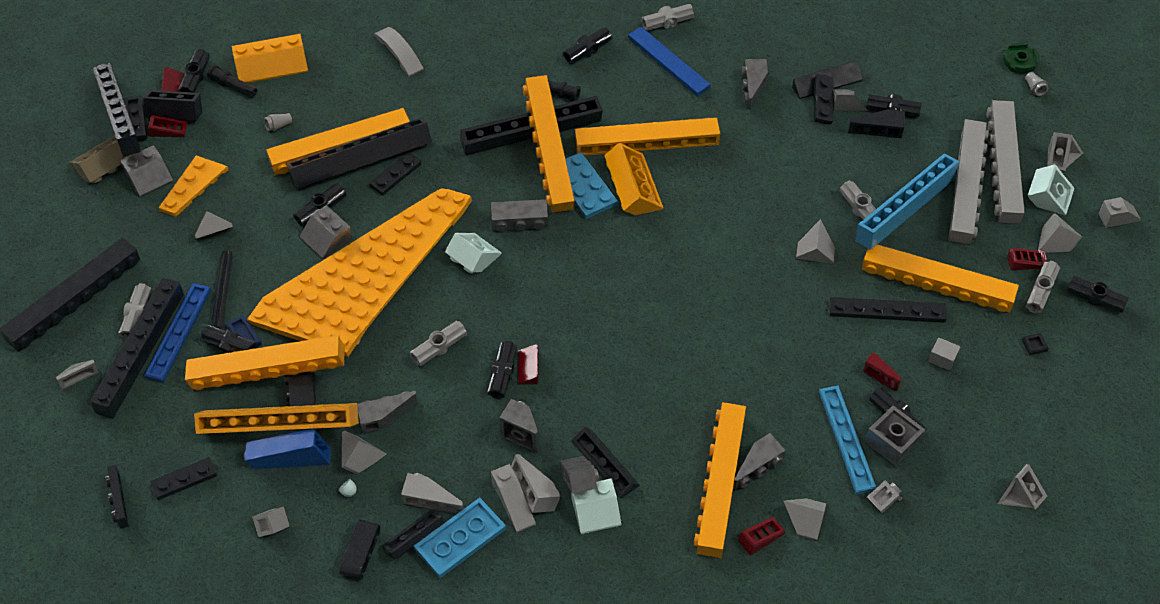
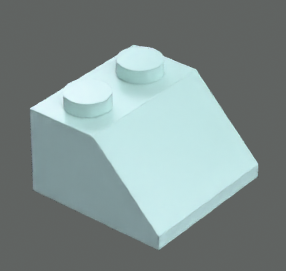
(1051, 190)
(471, 252)
(597, 507)

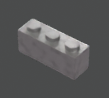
(519, 215)
(579, 474)

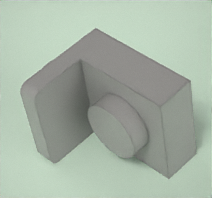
(885, 495)

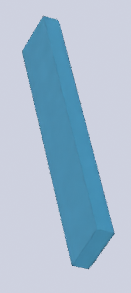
(847, 440)

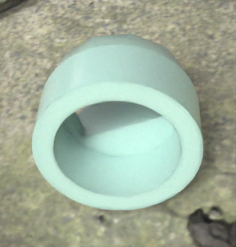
(348, 488)

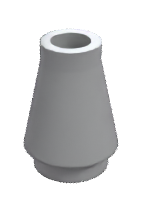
(1037, 85)
(277, 121)

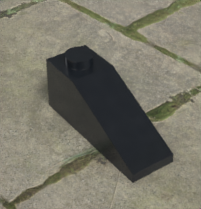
(883, 123)

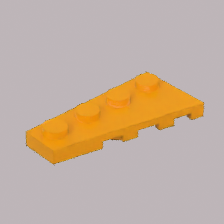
(192, 183)

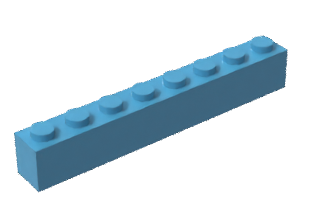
(906, 201)

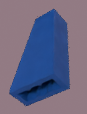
(288, 450)

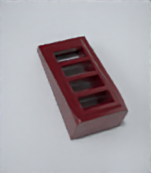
(154, 131)
(1022, 264)
(880, 371)
(752, 544)

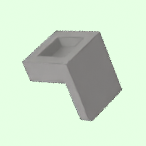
(944, 353)
(271, 521)

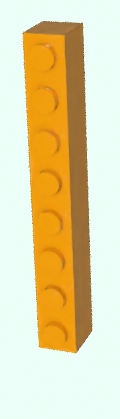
(648, 136)
(549, 144)
(310, 145)
(940, 278)
(265, 362)
(276, 418)
(721, 480)

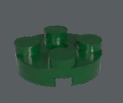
(1029, 58)

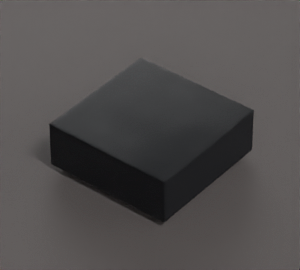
(1035, 344)

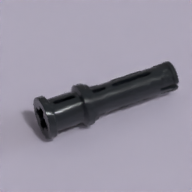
(226, 78)
(563, 89)

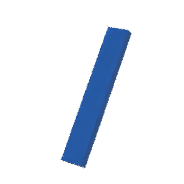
(669, 61)
(177, 333)

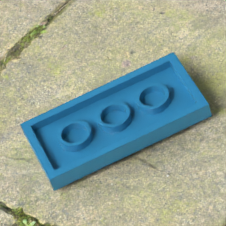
(588, 188)
(459, 537)

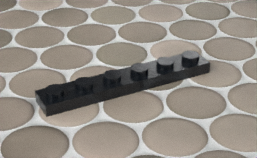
(888, 309)

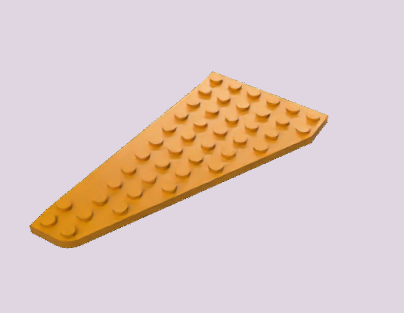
(359, 280)

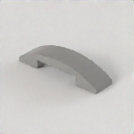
(400, 49)

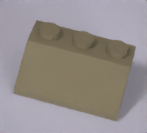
(99, 161)

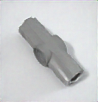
(667, 17)
(859, 201)
(1043, 287)
(134, 309)
(446, 338)

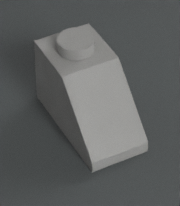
(1117, 212)

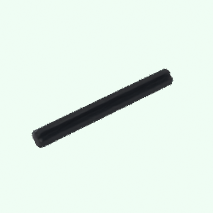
(221, 290)

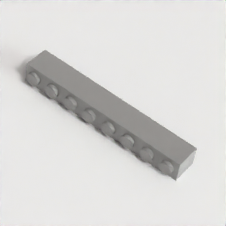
(1005, 162)
(968, 182)

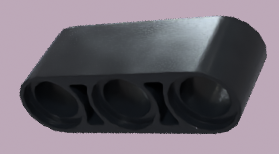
(359, 549)

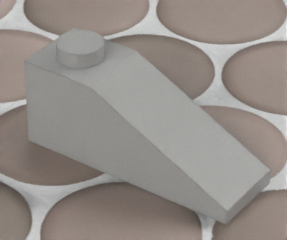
(537, 488)
(426, 493)
(512, 497)

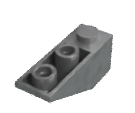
(755, 76)
(379, 413)
(762, 456)

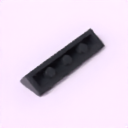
(842, 76)
(605, 461)

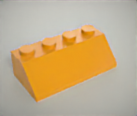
(270, 58)
(632, 180)

